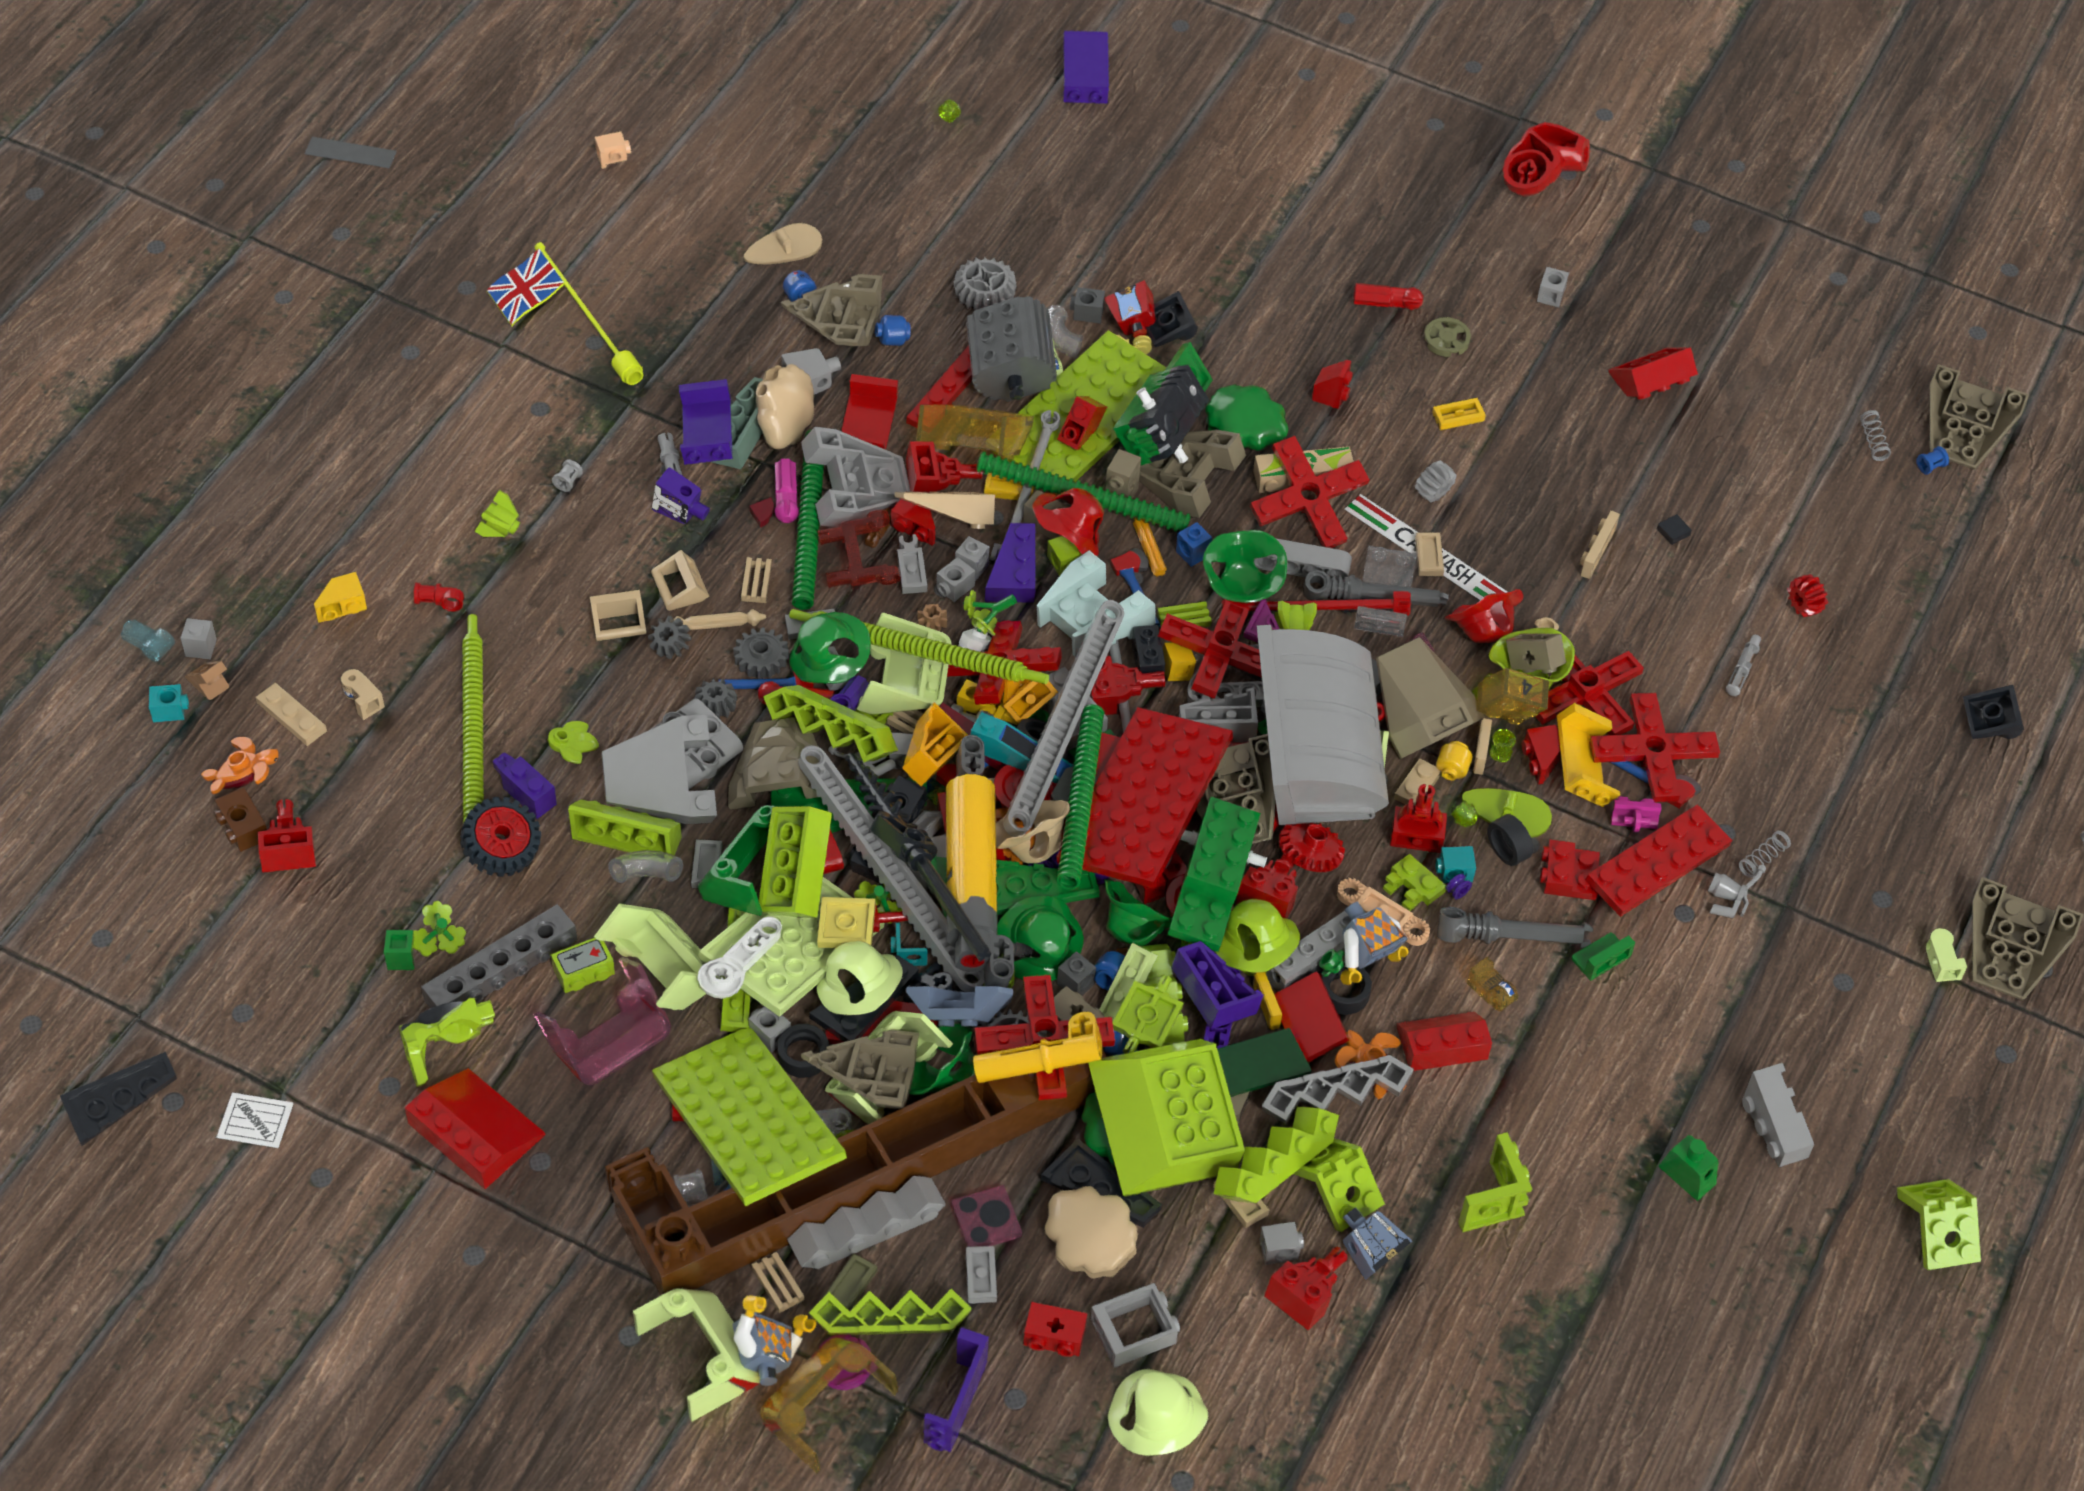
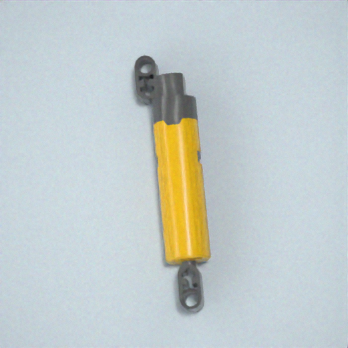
(973, 864)

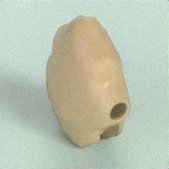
(784, 405)
(1091, 1231)

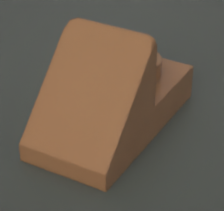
(208, 679)

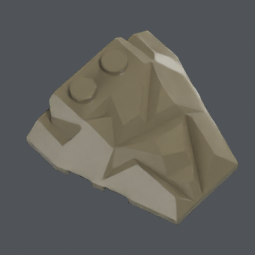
(771, 762)

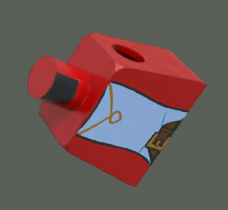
(1133, 308)

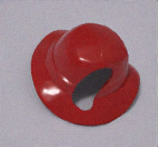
(1073, 522)
(1479, 619)

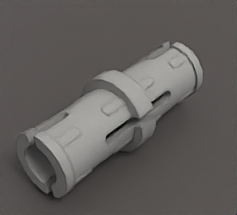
(669, 454)

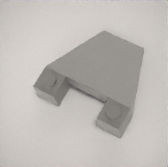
(859, 473)
(651, 772)

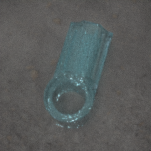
(151, 642)

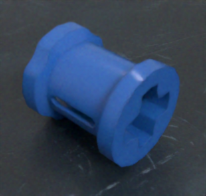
(1932, 460)

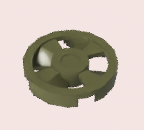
(1446, 337)

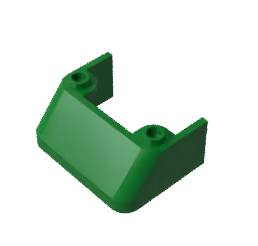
(721, 881)

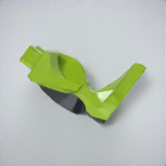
(449, 1022)

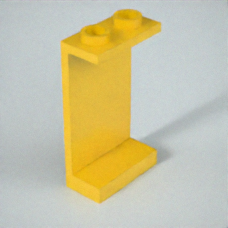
(1579, 770)

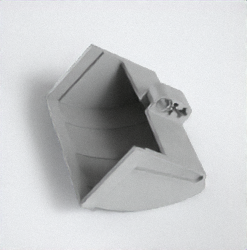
(1321, 726)

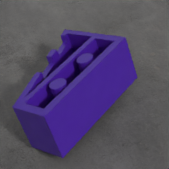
(1014, 566)
(1213, 987)

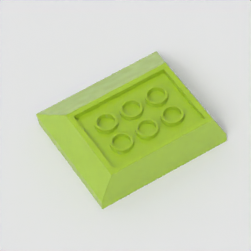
(1167, 1115)

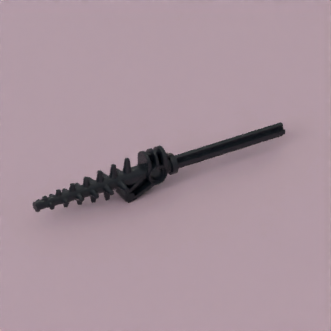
(913, 847)

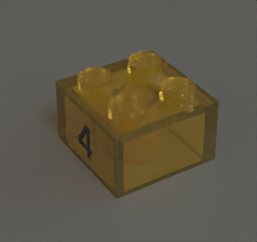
(1512, 696)

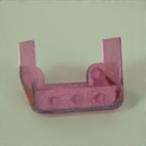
(619, 1039)

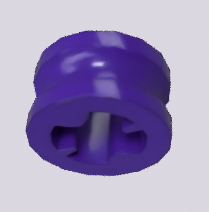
(1458, 886)

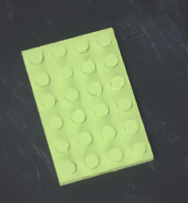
(790, 965)

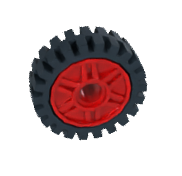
(493, 853)

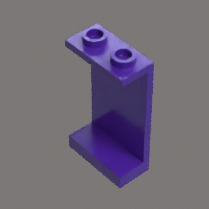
(1086, 67)
(706, 422)
(972, 1353)

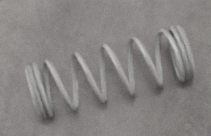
(1882, 442)
(1753, 865)

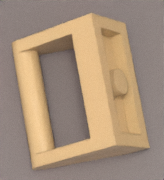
(695, 590)
(617, 605)

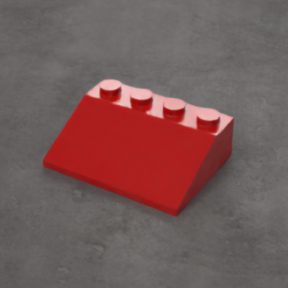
(473, 1126)

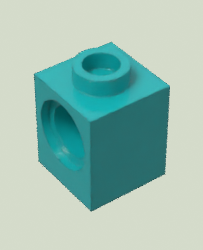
(167, 703)
(1455, 862)

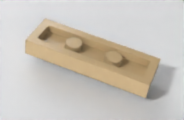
(1598, 544)
(291, 714)

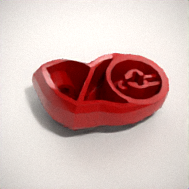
(1542, 156)

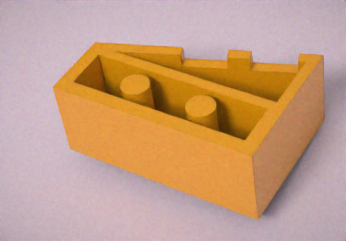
(932, 744)

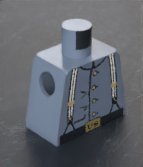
(1373, 1241)

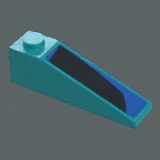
(1009, 744)

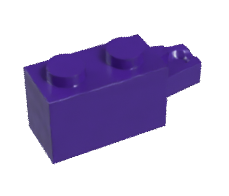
(525, 784)

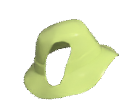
(875, 971)
(1164, 1412)

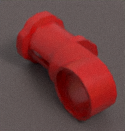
(439, 595)

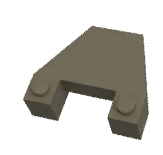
(1183, 484)

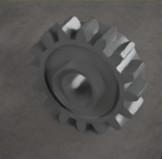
(761, 653)

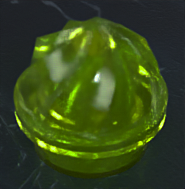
(1465, 814)

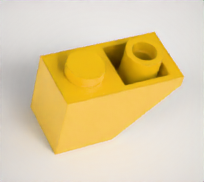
(340, 598)

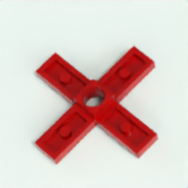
(1303, 478)
(1004, 644)
(1209, 644)
(1596, 696)
(1653, 735)
(1041, 1017)

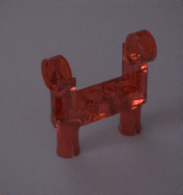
(847, 534)

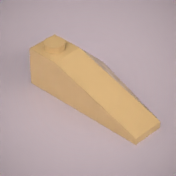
(965, 507)

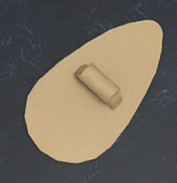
(785, 245)

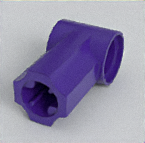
(851, 692)

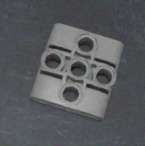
(720, 748)

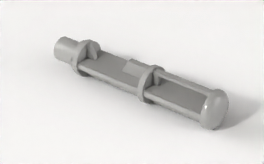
(1743, 666)

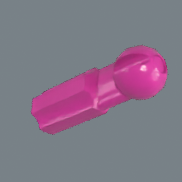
(786, 491)

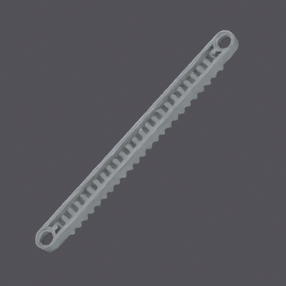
(1063, 719)
(890, 869)

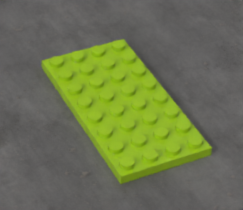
(1106, 372)
(748, 1115)

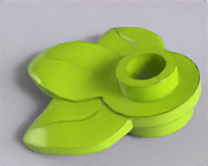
(574, 741)

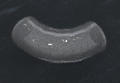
(1064, 340)
(644, 864)

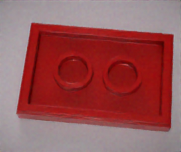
(1311, 1016)

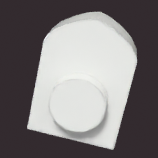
(975, 640)

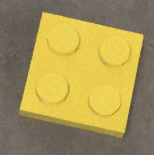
(845, 921)

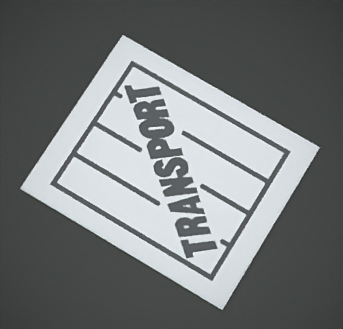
(255, 1120)

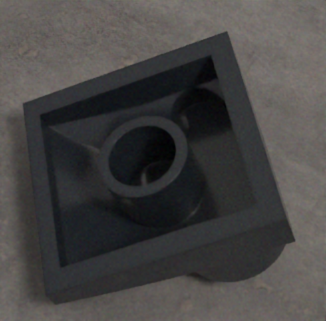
(1172, 321)
(1994, 713)

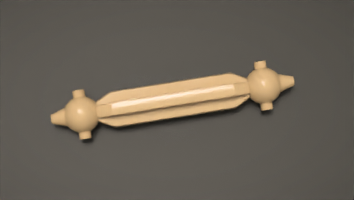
(723, 620)

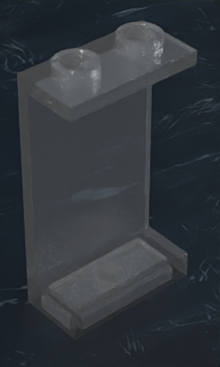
(1385, 568)

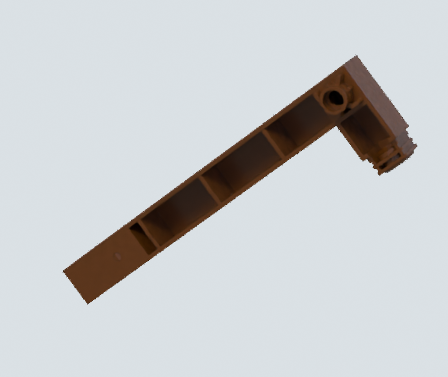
(721, 1234)

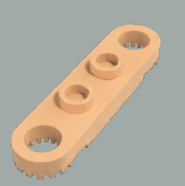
(1371, 899)

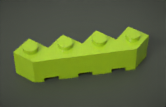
(841, 723)
(1162, 966)
(1285, 1154)
(907, 1316)

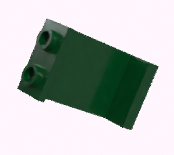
(1262, 1062)

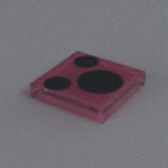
(986, 1217)

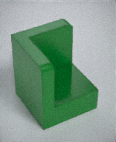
(399, 949)

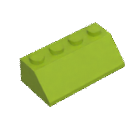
(622, 828)
(795, 861)

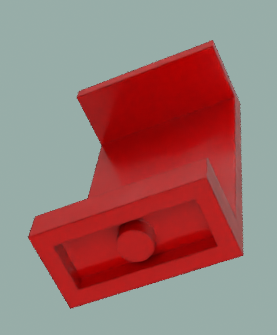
(871, 409)

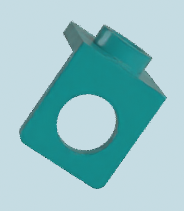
(904, 953)

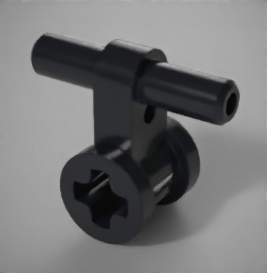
(932, 978)

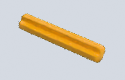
(1150, 547)

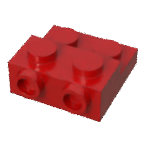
(1567, 870)

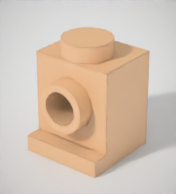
(612, 148)

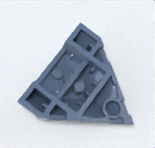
(960, 1007)

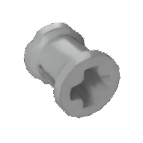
(567, 475)

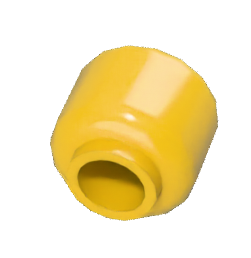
(1454, 760)

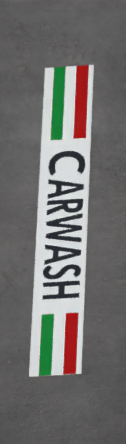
(1405, 537)

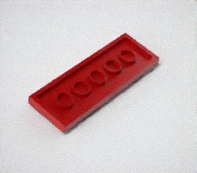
(1658, 860)

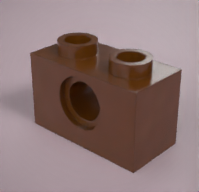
(238, 807)

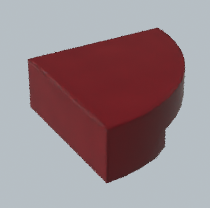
(762, 511)

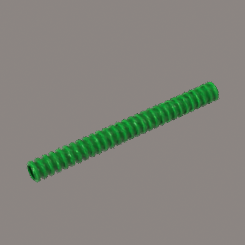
(1058, 485)
(807, 535)
(1080, 797)

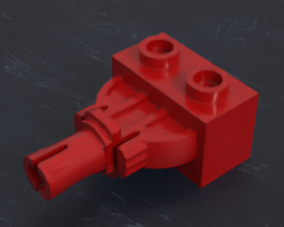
(934, 471)
(1119, 683)
(1419, 824)
(287, 844)
(1271, 884)
(1305, 1288)

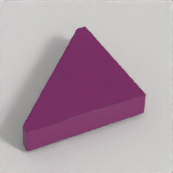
(1261, 616)

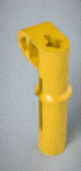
(1080, 1047)

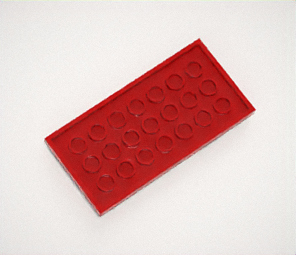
(1150, 794)

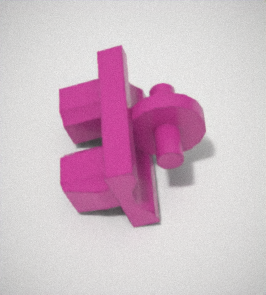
(1635, 814)

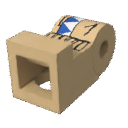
(362, 690)

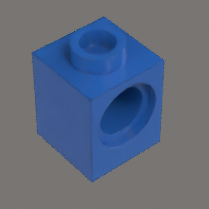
(1192, 543)

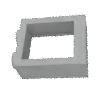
(1148, 1295)

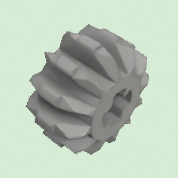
(1435, 481)

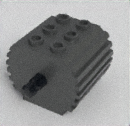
(1011, 349)

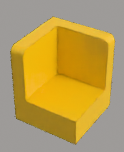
(1178, 662)

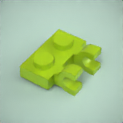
(1418, 879)

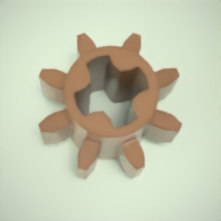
(932, 617)

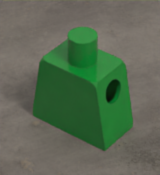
(1691, 1167)

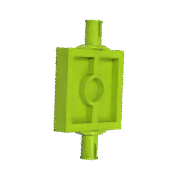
(1147, 1015)

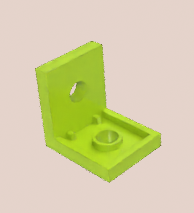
(1337, 1170)
(1501, 1202)
(1945, 1209)

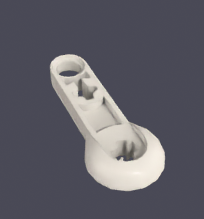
(738, 960)

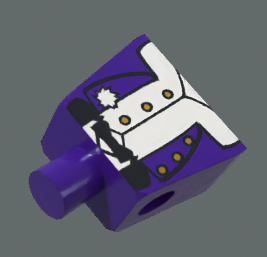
(678, 498)

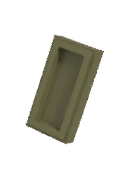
(852, 1281)

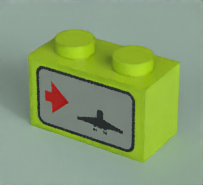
(583, 964)

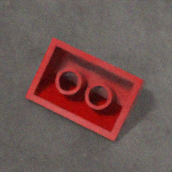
(1655, 371)
(1445, 1040)

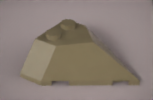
(842, 311)
(874, 1067)

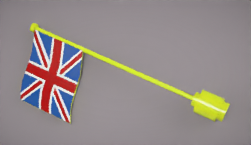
(534, 284)

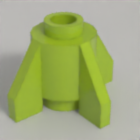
(499, 518)
(1295, 616)

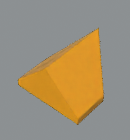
(1026, 697)

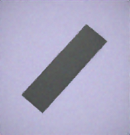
(350, 152)

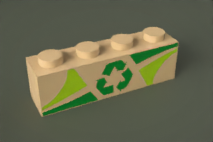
(1272, 478)

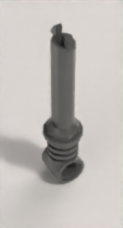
(1354, 589)
(1455, 925)

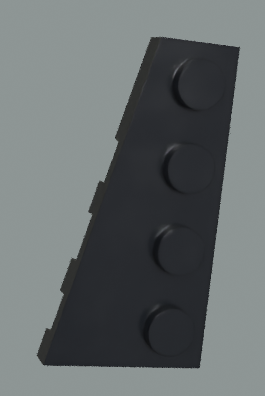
(854, 1026)
(109, 1099)
(1083, 1167)

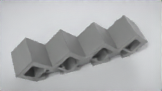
(1351, 1081)
(876, 1221)

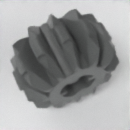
(675, 642)
(717, 697)

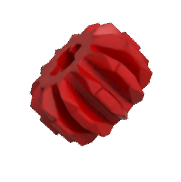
(1807, 595)

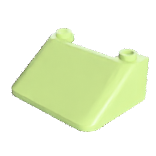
(906, 679)

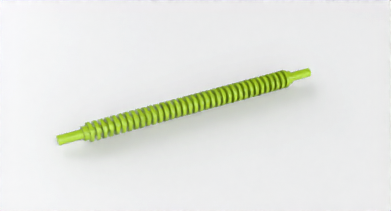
(943, 652)
(472, 717)

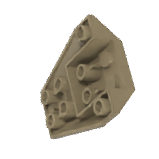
(1969, 418)
(1422, 698)
(1246, 781)
(2016, 939)

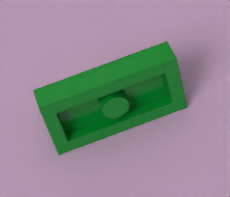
(1603, 955)

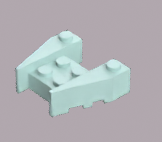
(1075, 600)

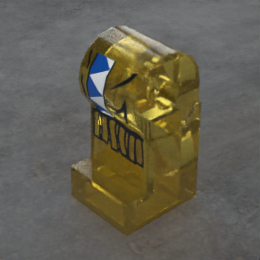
(1491, 985)

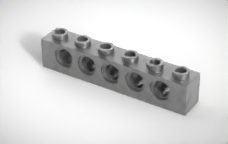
(503, 951)

